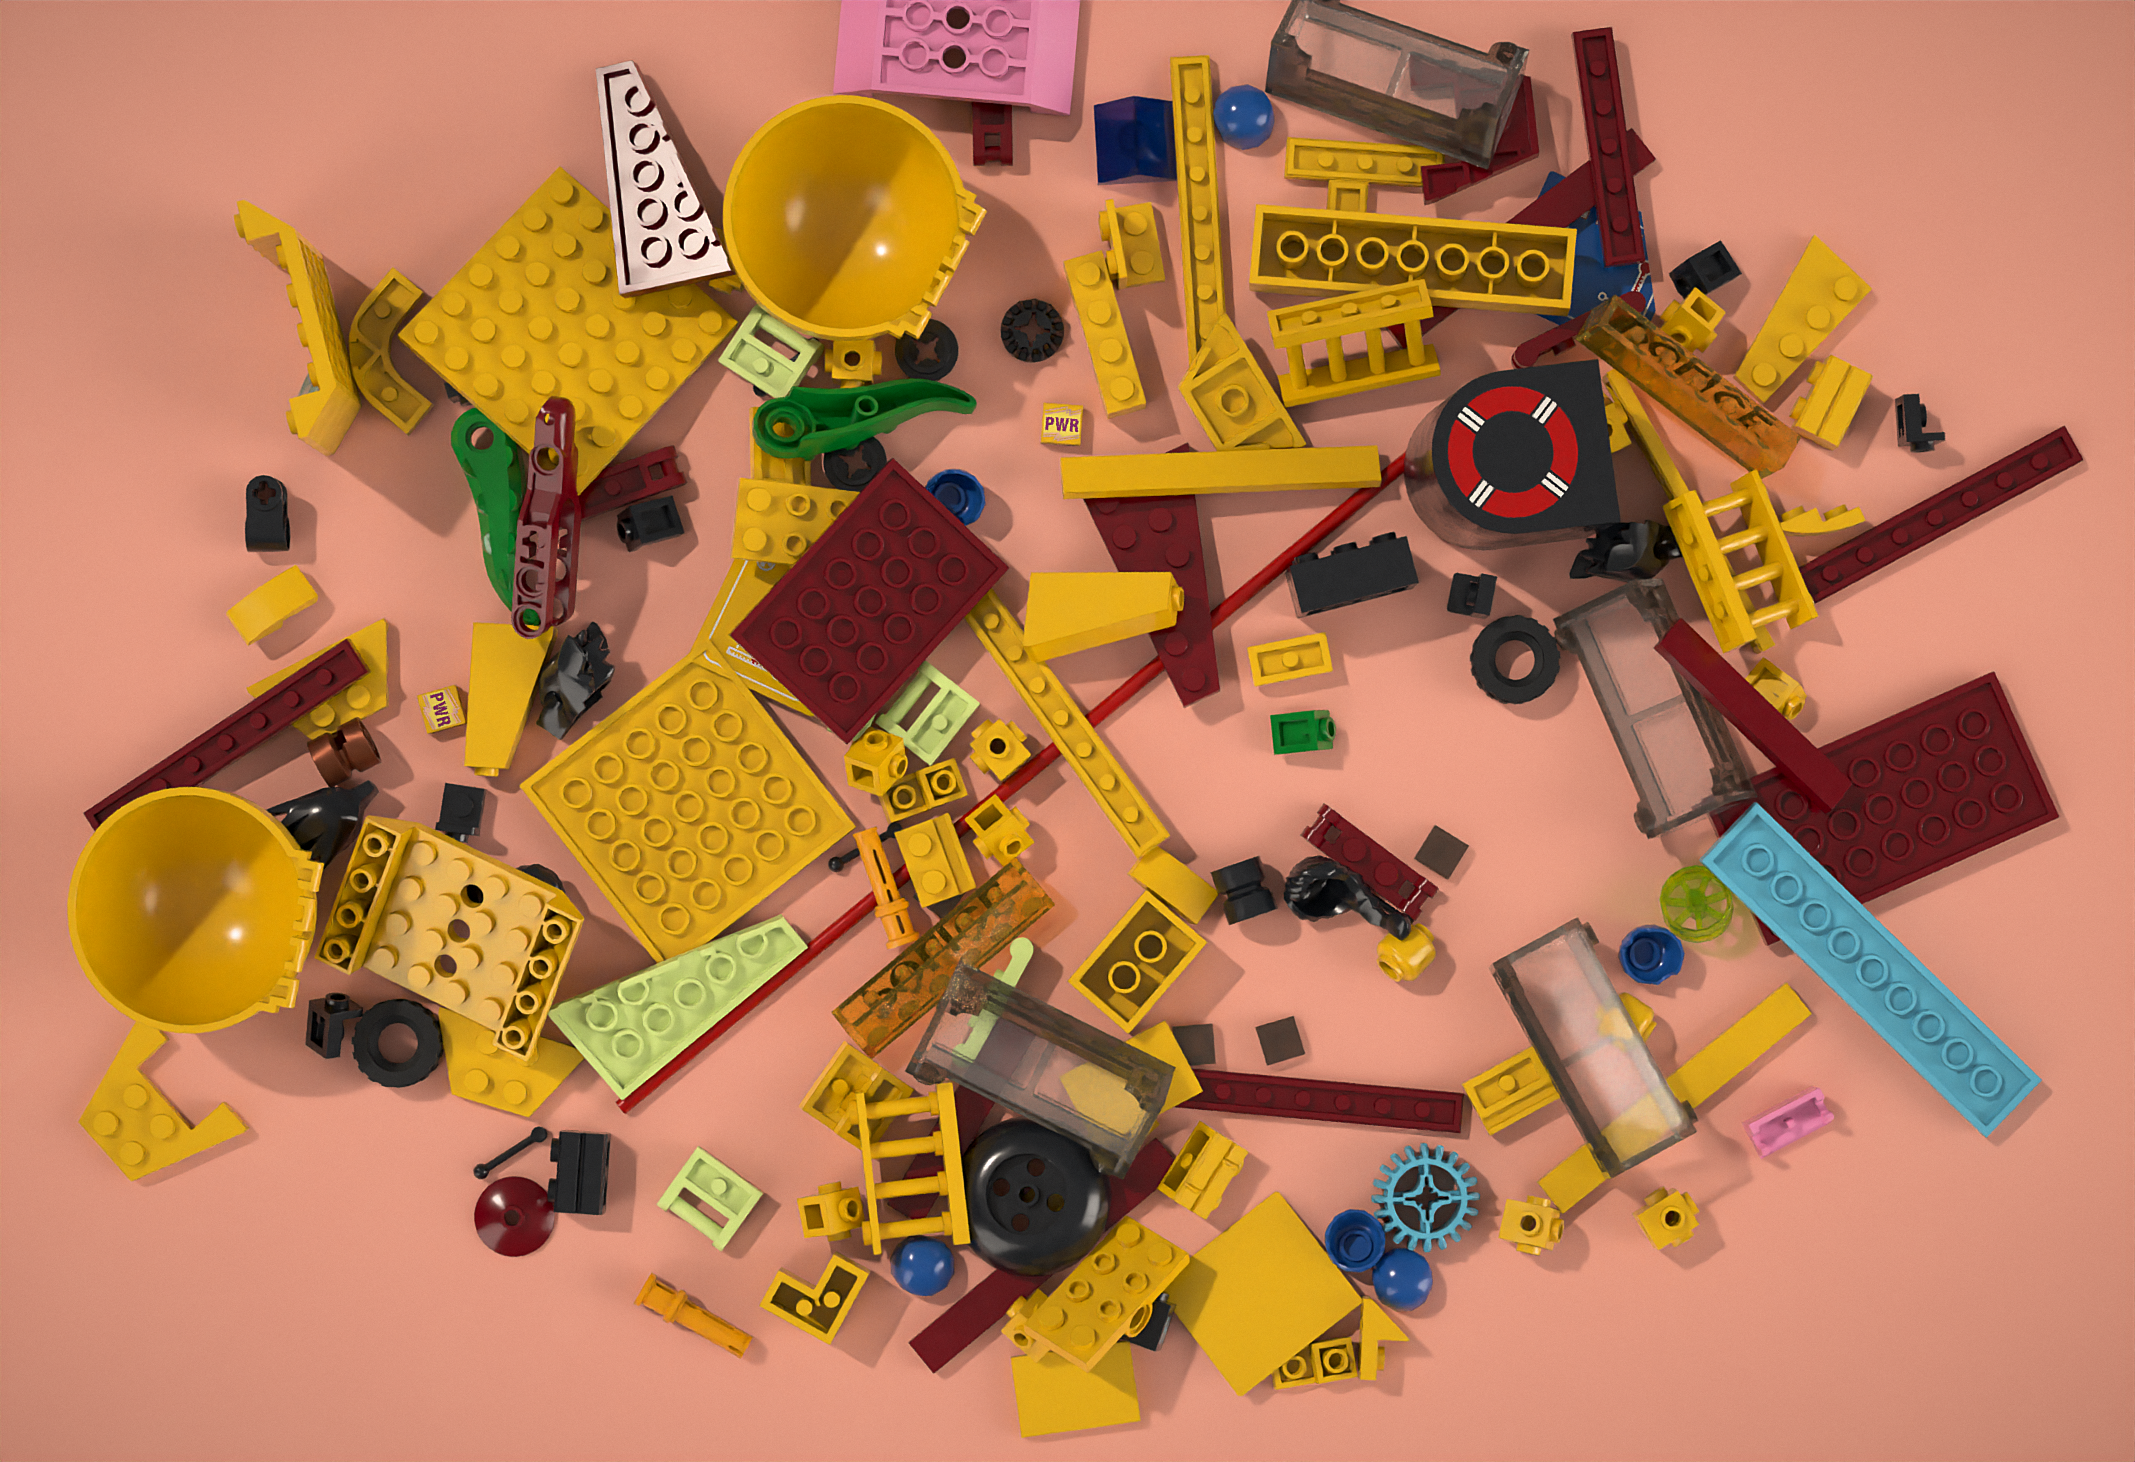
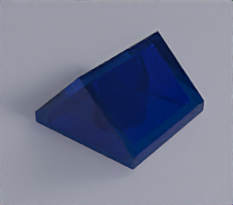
(1135, 141)

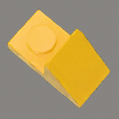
(1373, 1327)

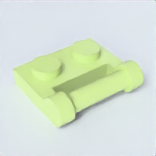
(764, 365)
(937, 722)
(717, 1187)

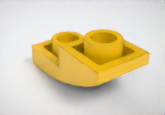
(1809, 523)
(271, 604)
(923, 791)
(1174, 884)
(1318, 1363)

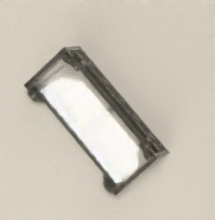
(1396, 78)
(1660, 722)
(1592, 1049)
(1043, 1066)

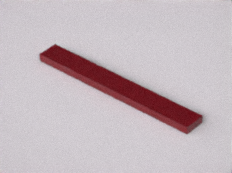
(1555, 208)
(1940, 514)
(244, 729)
(1327, 1101)
(999, 1290)

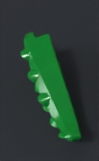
(846, 416)
(498, 491)

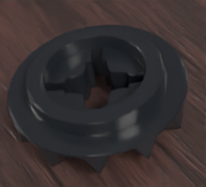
(1044, 344)
(945, 349)
(837, 469)

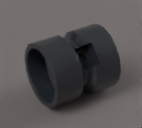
(1244, 890)

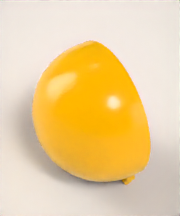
(847, 219)
(193, 910)

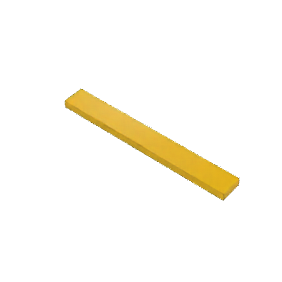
(1197, 197)
(1666, 471)
(1220, 472)
(1066, 727)
(1692, 1082)

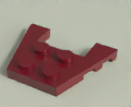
(1515, 148)

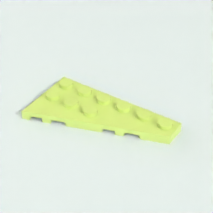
(657, 1012)

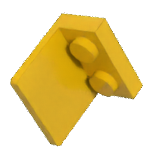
(1134, 244)

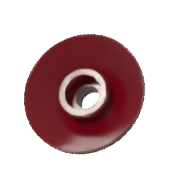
(535, 1214)

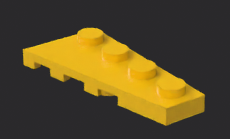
(1806, 312)

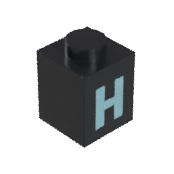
(1155, 1331)

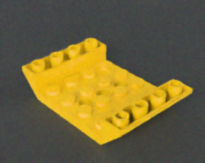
(326, 414)
(400, 916)

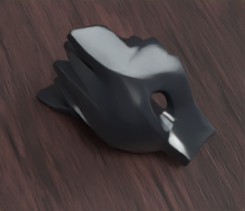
(1627, 552)
(574, 680)
(326, 819)

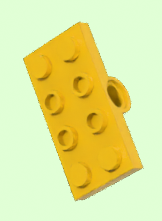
(782, 519)
(1107, 1294)

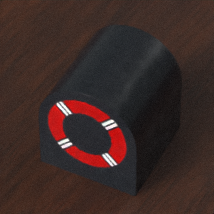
(1516, 459)

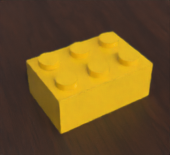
(1137, 961)

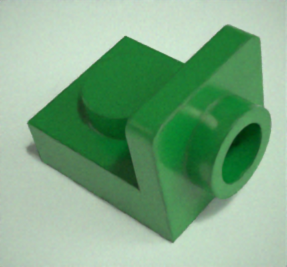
(1302, 731)

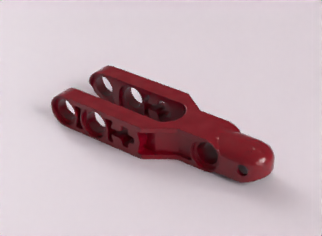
(548, 500)

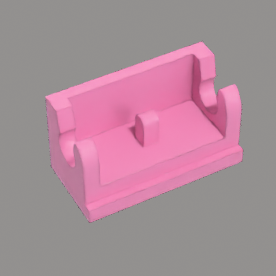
(1788, 1121)

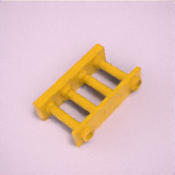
(1349, 315)
(1711, 574)
(947, 1182)

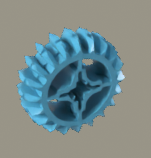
(1426, 1216)

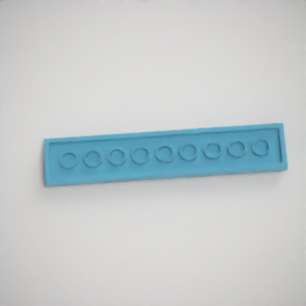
(1870, 969)

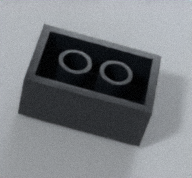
(1351, 575)

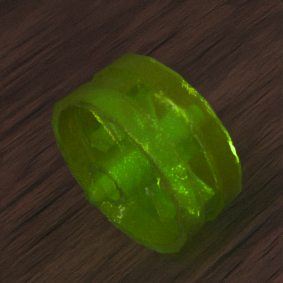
(1696, 904)

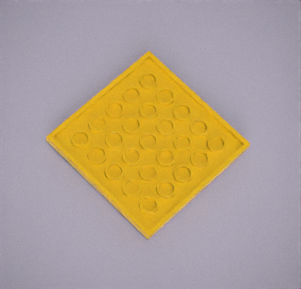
(546, 319)
(687, 806)

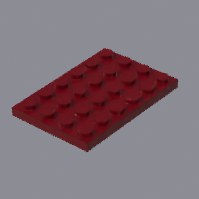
(869, 601)

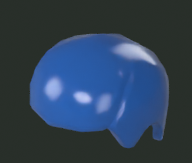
(1244, 116)
(958, 493)
(1651, 954)
(1355, 1241)
(922, 1265)
(1402, 1279)

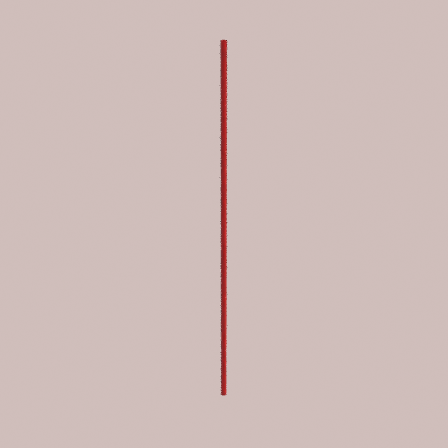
(1019, 779)

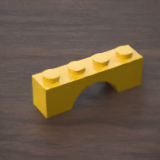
(1104, 334)

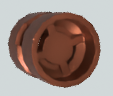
(344, 752)

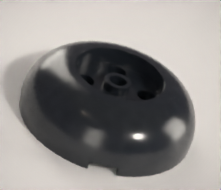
(1052, 1238)

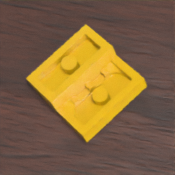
(836, 1085)

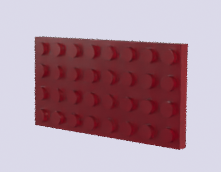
(1921, 797)

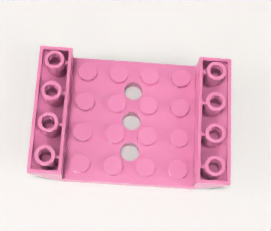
(1011, 47)

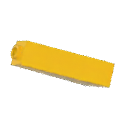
(1095, 608)
(501, 692)

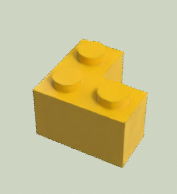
(817, 1307)

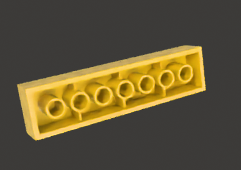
(1460, 259)

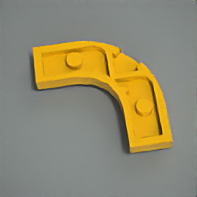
(371, 349)

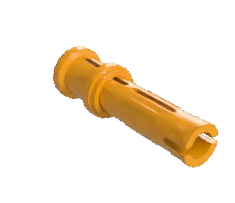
(890, 906)
(676, 1307)

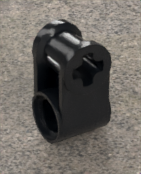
(266, 524)

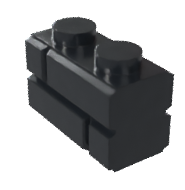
(581, 1172)

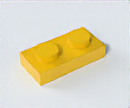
(1289, 659)

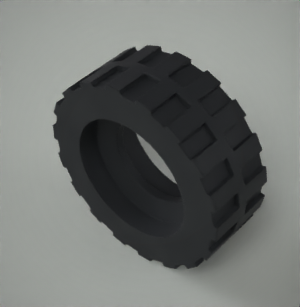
(1544, 650)
(368, 1033)

